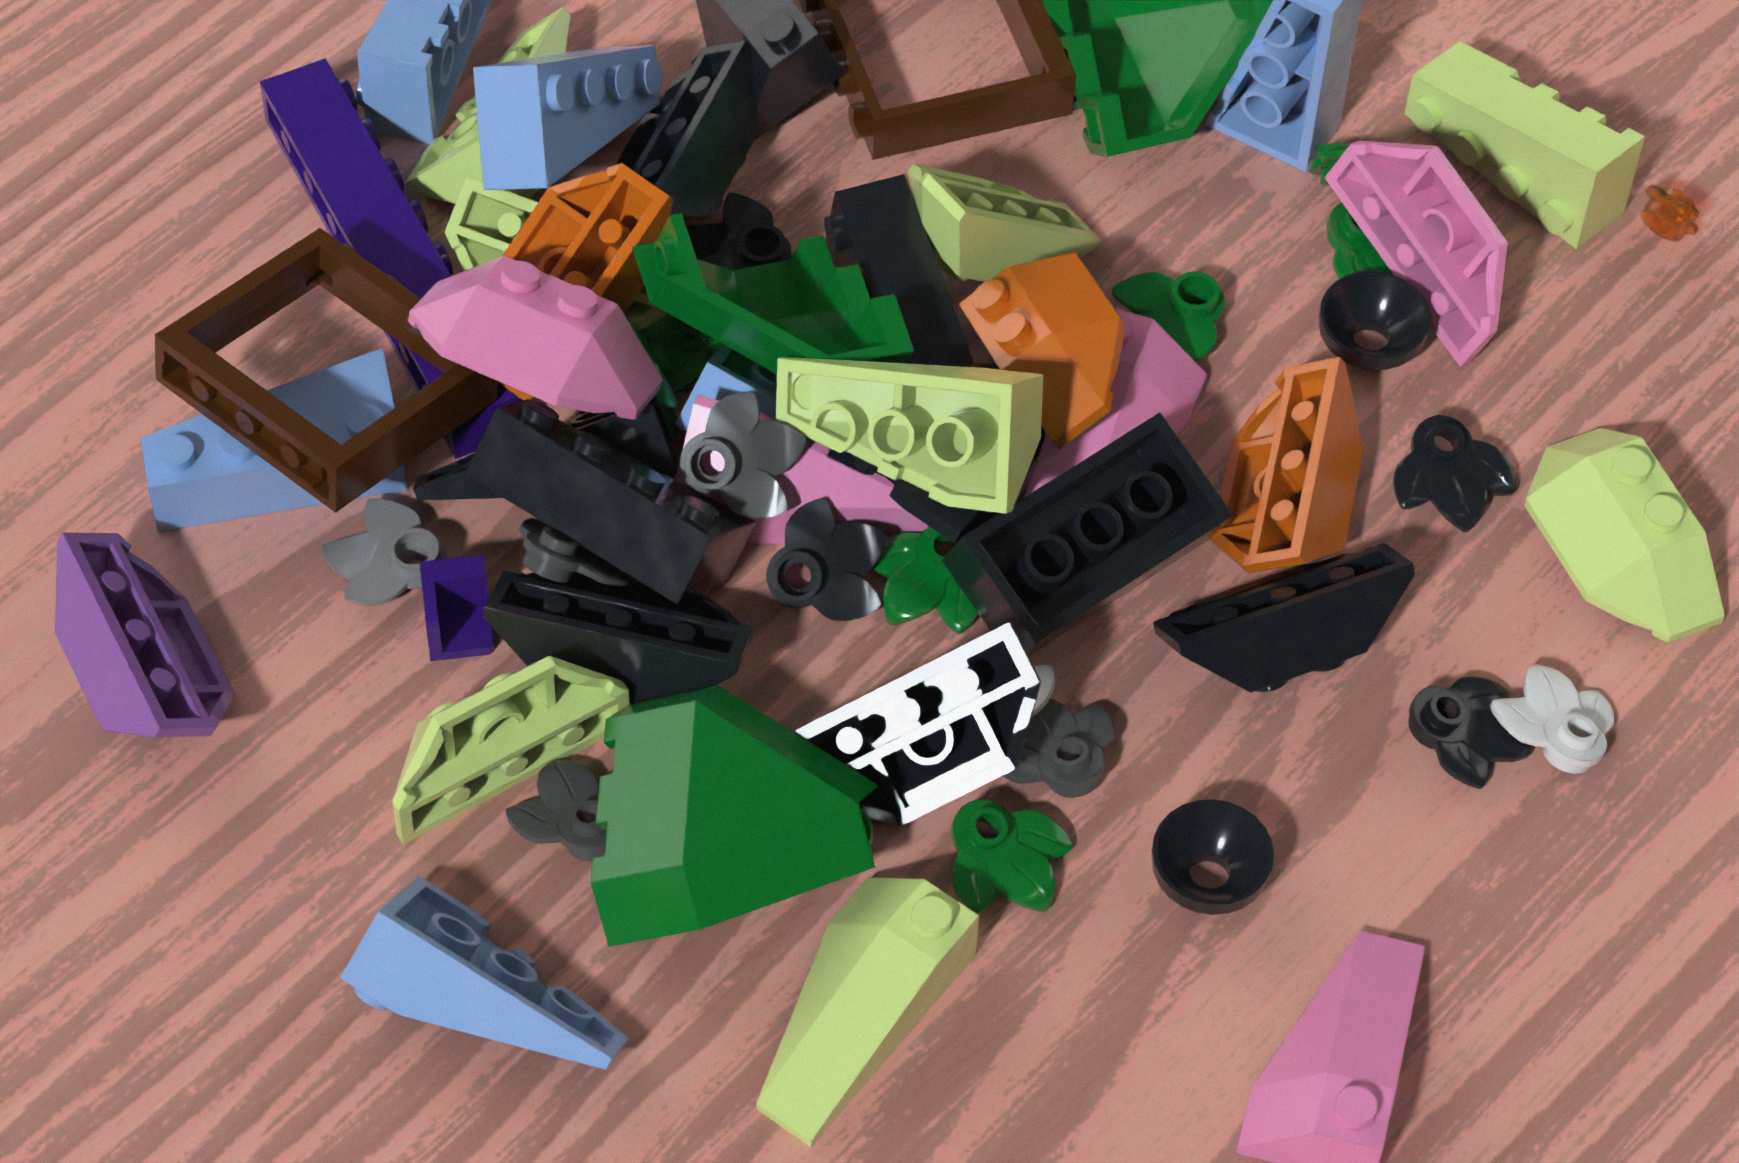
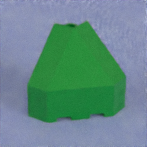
(1150, 64)
(776, 307)
(718, 816)

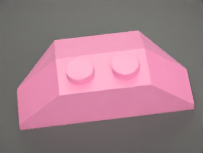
(1429, 235)
(539, 337)

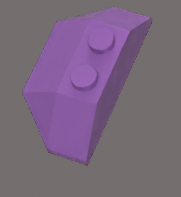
(134, 642)

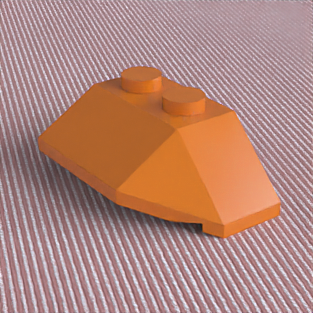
(587, 234)
(1056, 324)
(1293, 471)

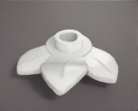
(1558, 718)

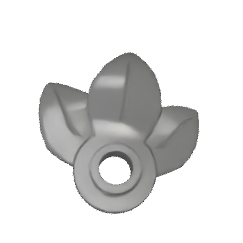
(380, 557)

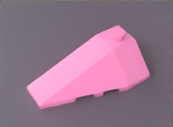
(1150, 379)
(814, 476)
(1340, 1065)

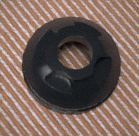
(1376, 304)
(1216, 834)

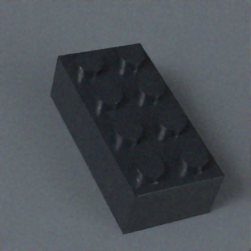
(1088, 535)

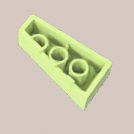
(1526, 142)

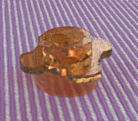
(1669, 213)

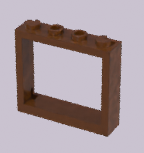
(960, 115)
(271, 429)

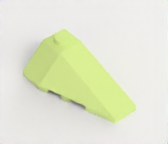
(446, 163)
(936, 426)
(865, 992)

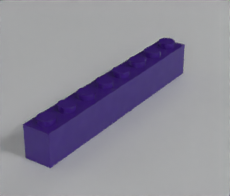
(363, 202)

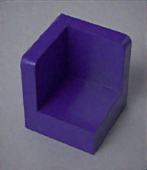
(454, 607)

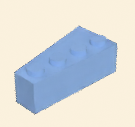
(415, 64)
(1291, 80)
(558, 110)
(209, 477)

